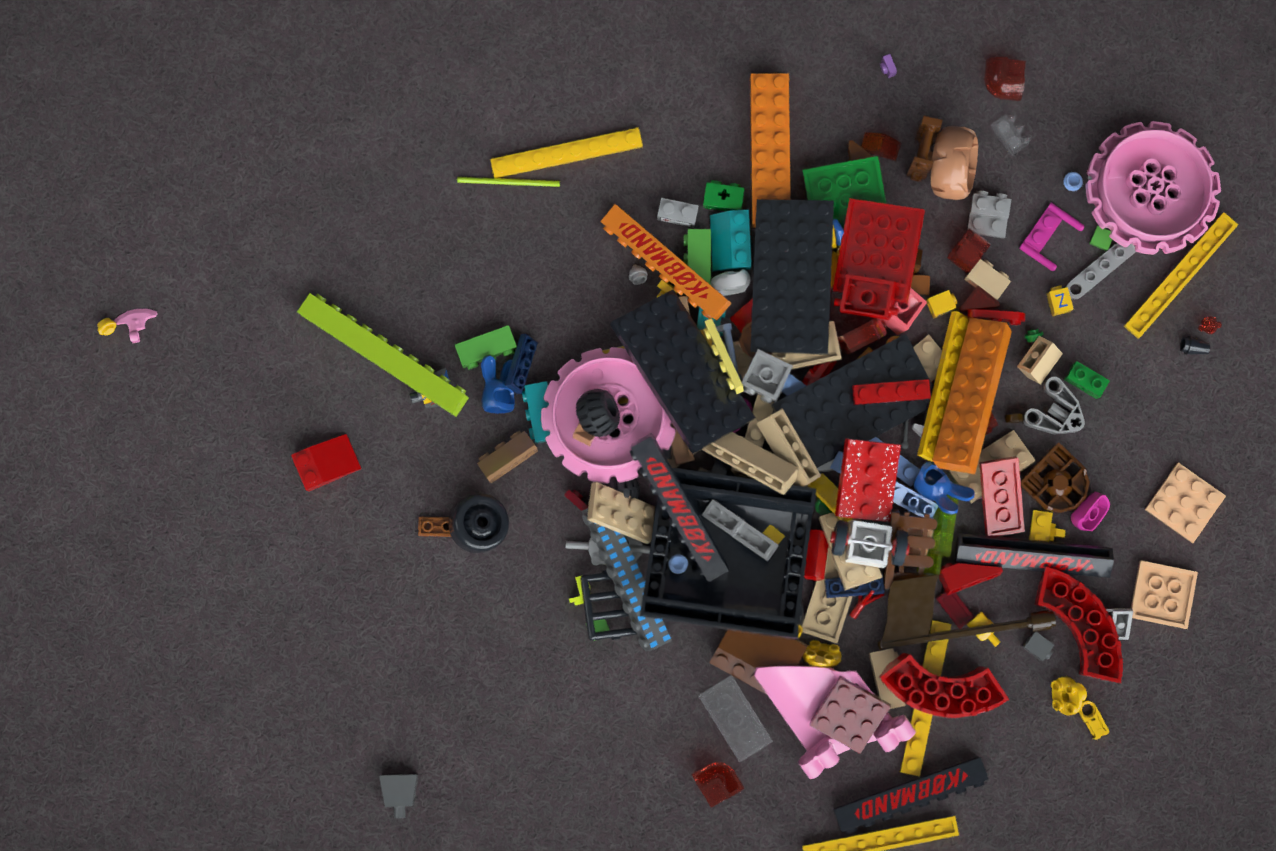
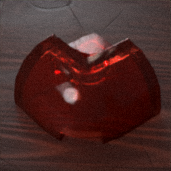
(1005, 78)
(717, 782)

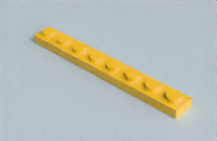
(566, 153)
(1180, 275)
(944, 379)
(921, 721)
(891, 837)

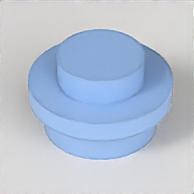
(1073, 181)
(678, 564)

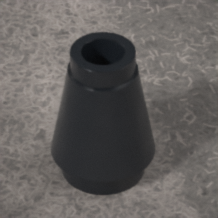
(1191, 345)

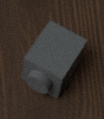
(1038, 646)

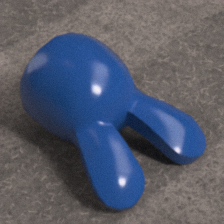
(495, 395)
(937, 487)

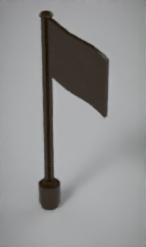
(912, 609)

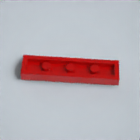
(891, 392)

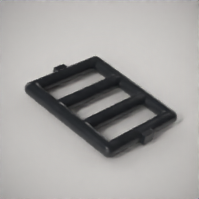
(591, 617)

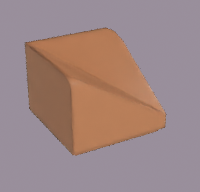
(582, 436)

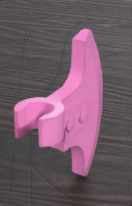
(136, 321)

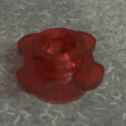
(1209, 325)

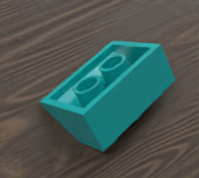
(730, 241)

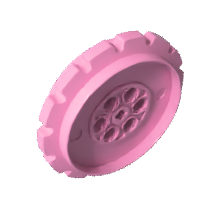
(1116, 193)
(606, 455)

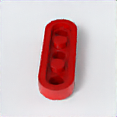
(1013, 318)

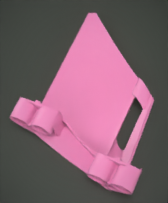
(798, 696)

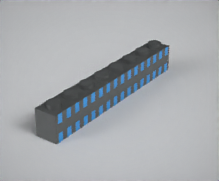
(628, 583)

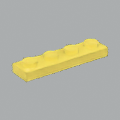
(719, 349)

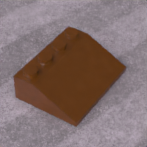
(744, 651)

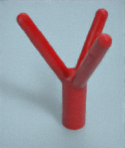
(863, 602)

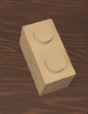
(988, 278)
(1039, 360)

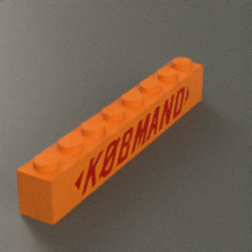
(666, 262)

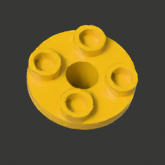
(822, 654)
(1067, 695)

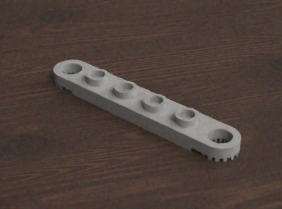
(1101, 268)

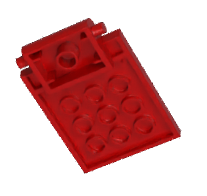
(877, 258)

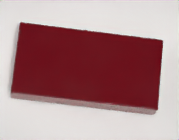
(955, 609)

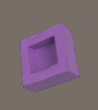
(887, 66)

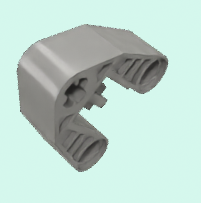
(1066, 399)

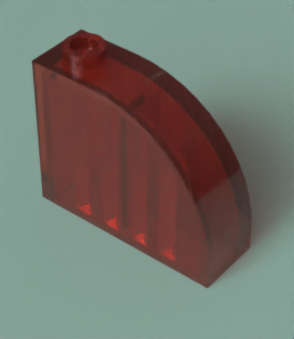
(862, 335)

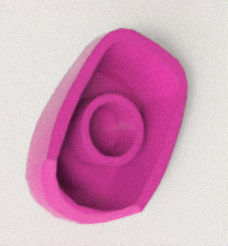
(1090, 512)

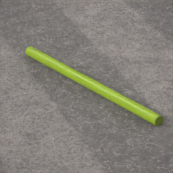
(508, 181)

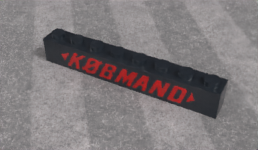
(680, 507)
(1034, 555)
(910, 794)

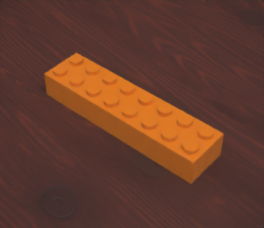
(769, 138)
(972, 395)

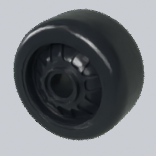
(464, 525)

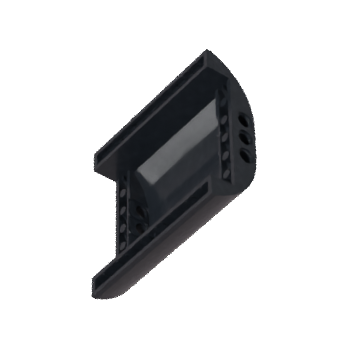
(754, 592)

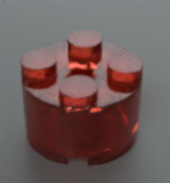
(968, 250)

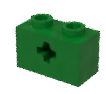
(715, 202)
(1086, 380)

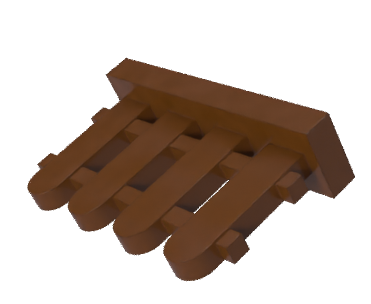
(915, 541)

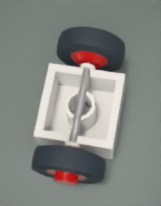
(869, 543)

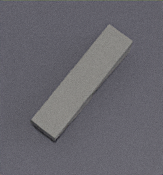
(740, 530)

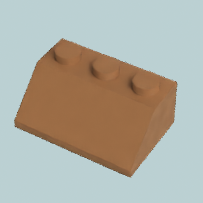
(507, 456)

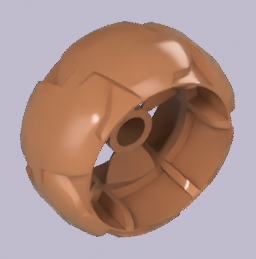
(954, 162)

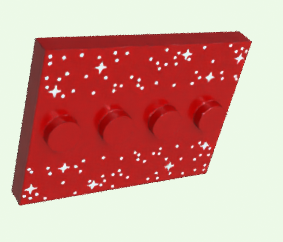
(867, 480)

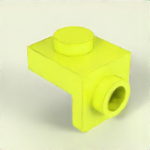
(578, 600)

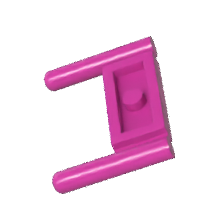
(1043, 231)

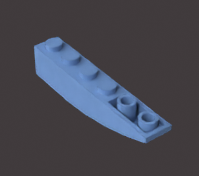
(902, 495)

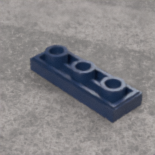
(521, 364)
(835, 588)

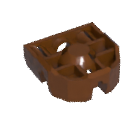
(1059, 460)

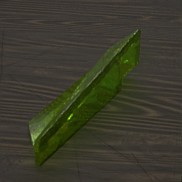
(943, 538)

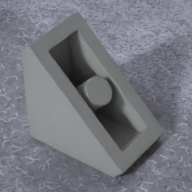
(1122, 620)

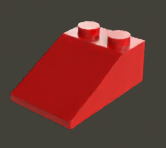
(326, 462)

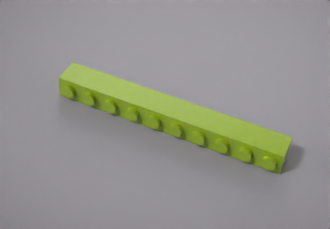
(383, 355)

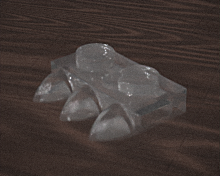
(1010, 134)

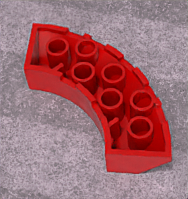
(1088, 622)
(942, 695)

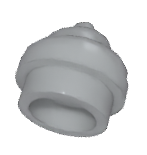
(637, 275)

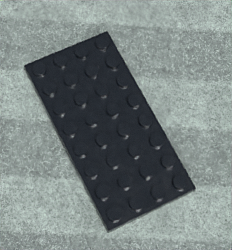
(792, 276)
(682, 371)
(826, 410)

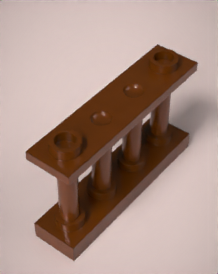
(925, 135)

